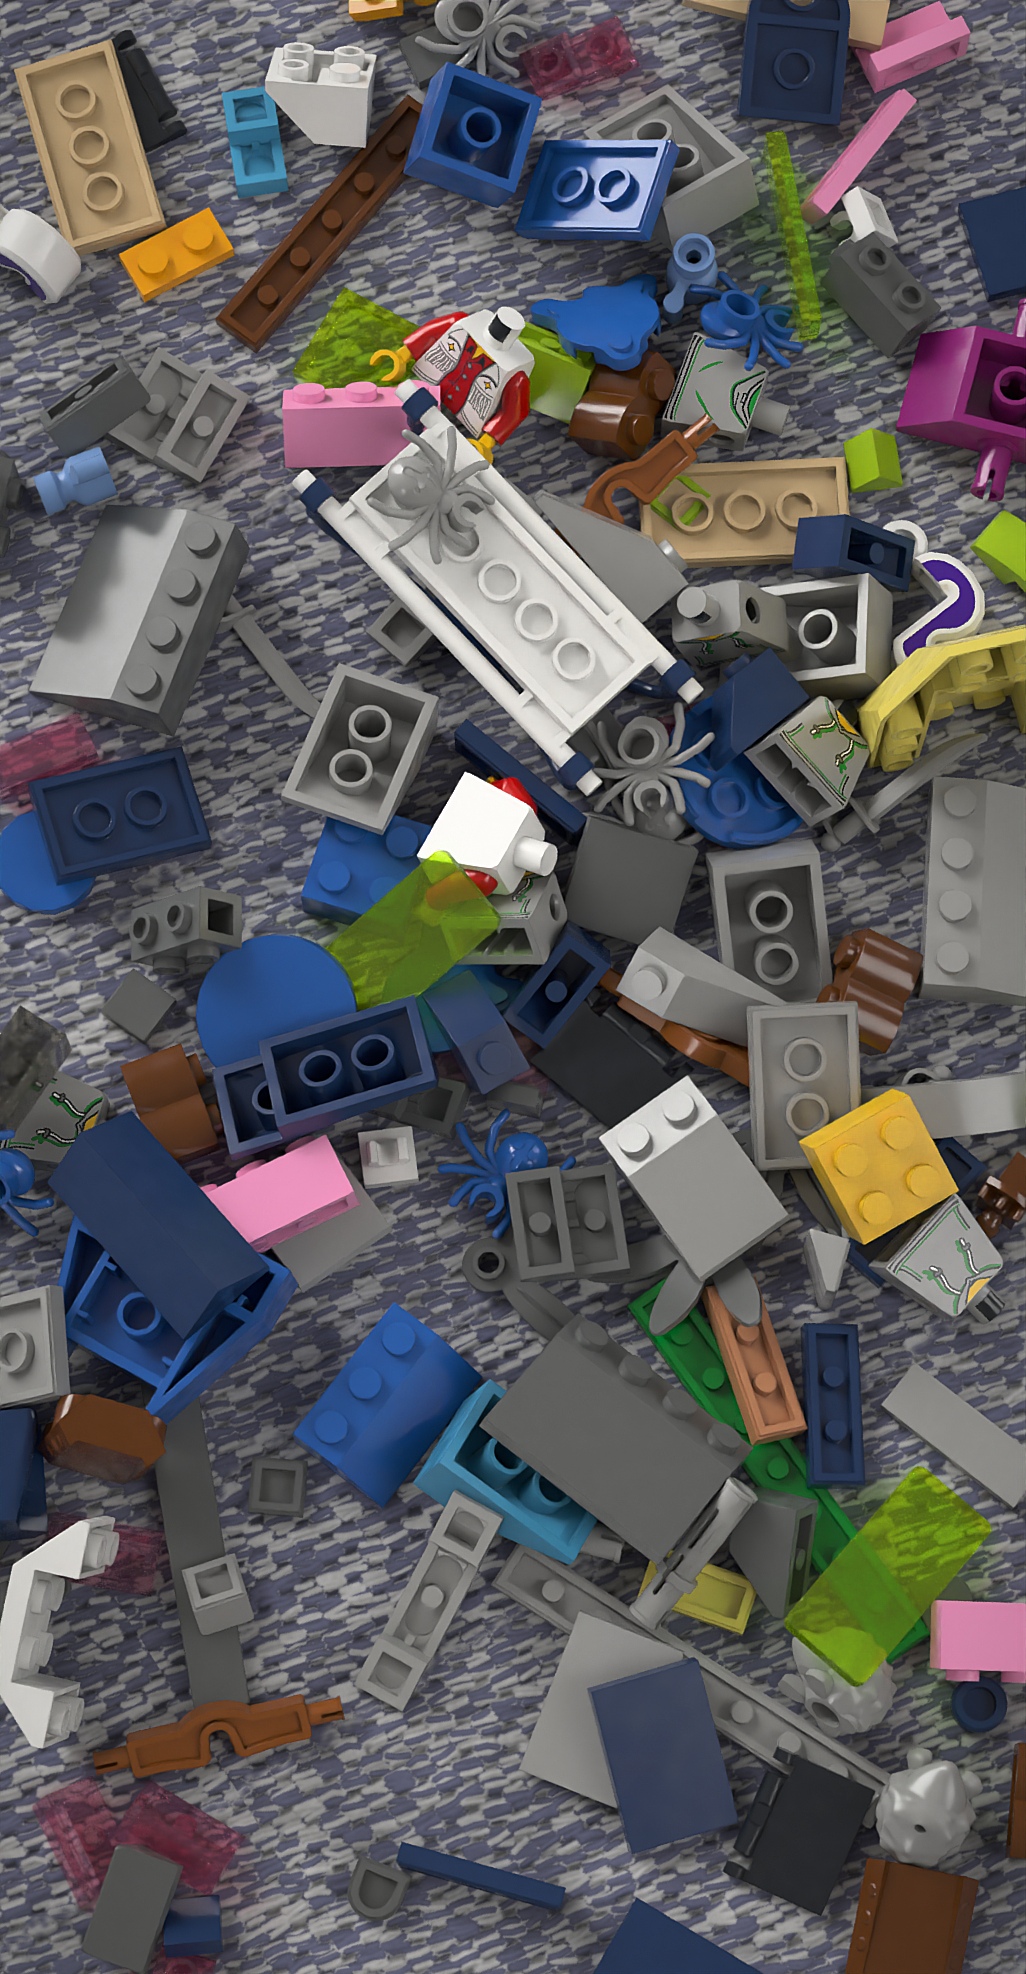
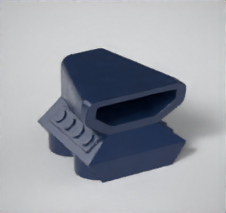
(21, 1476)

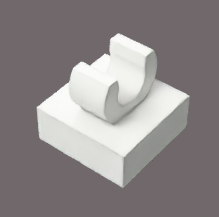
(866, 215)
(388, 1157)

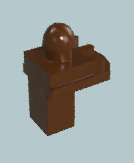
(1003, 1198)

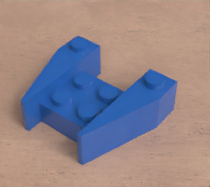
(123, 1329)

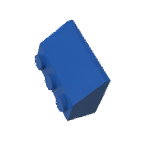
(387, 1405)

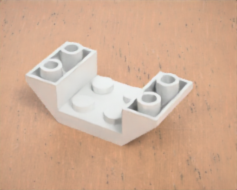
(43, 1703)

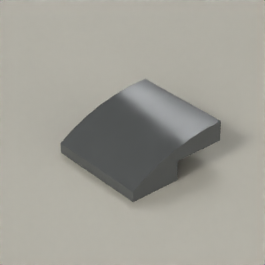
(627, 881)
(567, 1223)

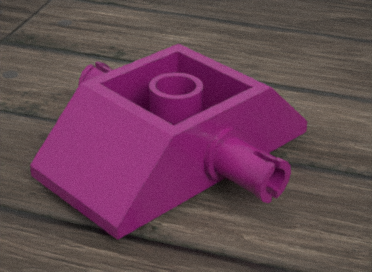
(961, 399)

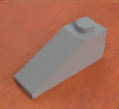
(692, 988)

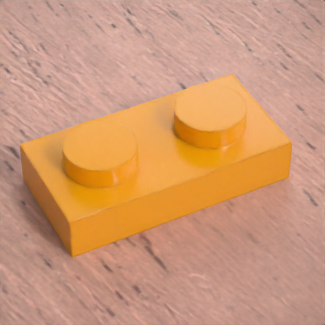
(176, 254)

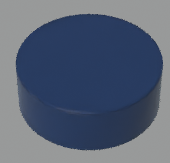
(978, 1705)

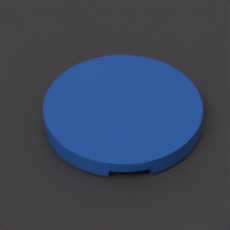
(740, 803)
(269, 991)

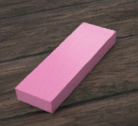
(856, 156)

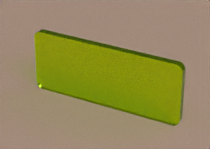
(415, 933)
(887, 1576)

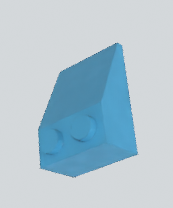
(493, 1475)

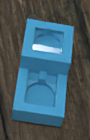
(254, 142)

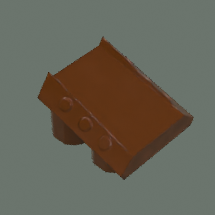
(103, 1438)
(910, 1920)

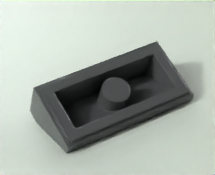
(94, 407)
(132, 1907)

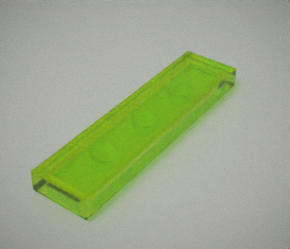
(792, 235)

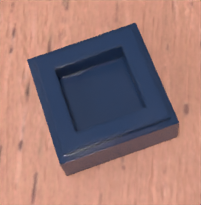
(193, 1927)

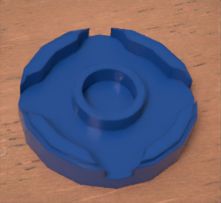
(27, 873)

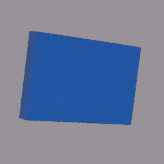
(597, 189)

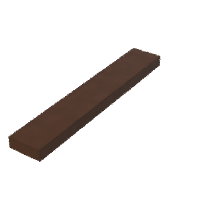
(323, 231)

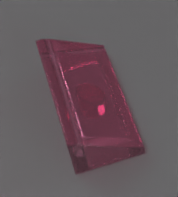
(45, 754)
(135, 1559)
(181, 1834)
(79, 1836)

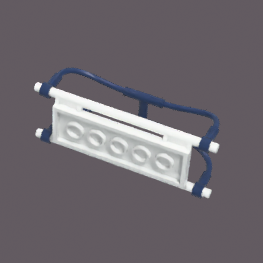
(507, 601)

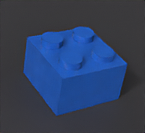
(472, 135)
(359, 867)

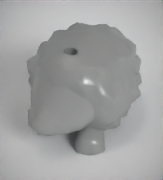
(832, 1700)
(926, 1810)

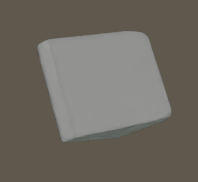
(218, 1594)

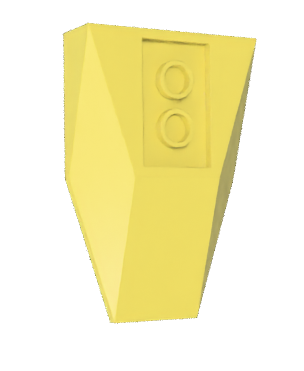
(935, 682)

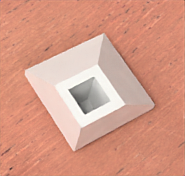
(324, 91)

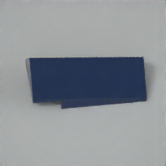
(324, 1075)
(156, 1222)

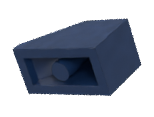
(849, 546)
(750, 704)
(559, 986)
(475, 1032)

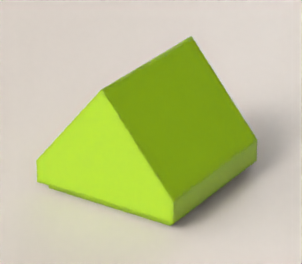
(872, 461)

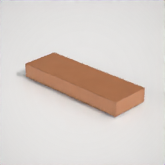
(756, 1373)

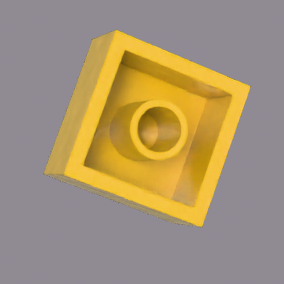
(878, 1166)

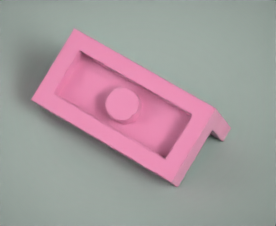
(914, 46)

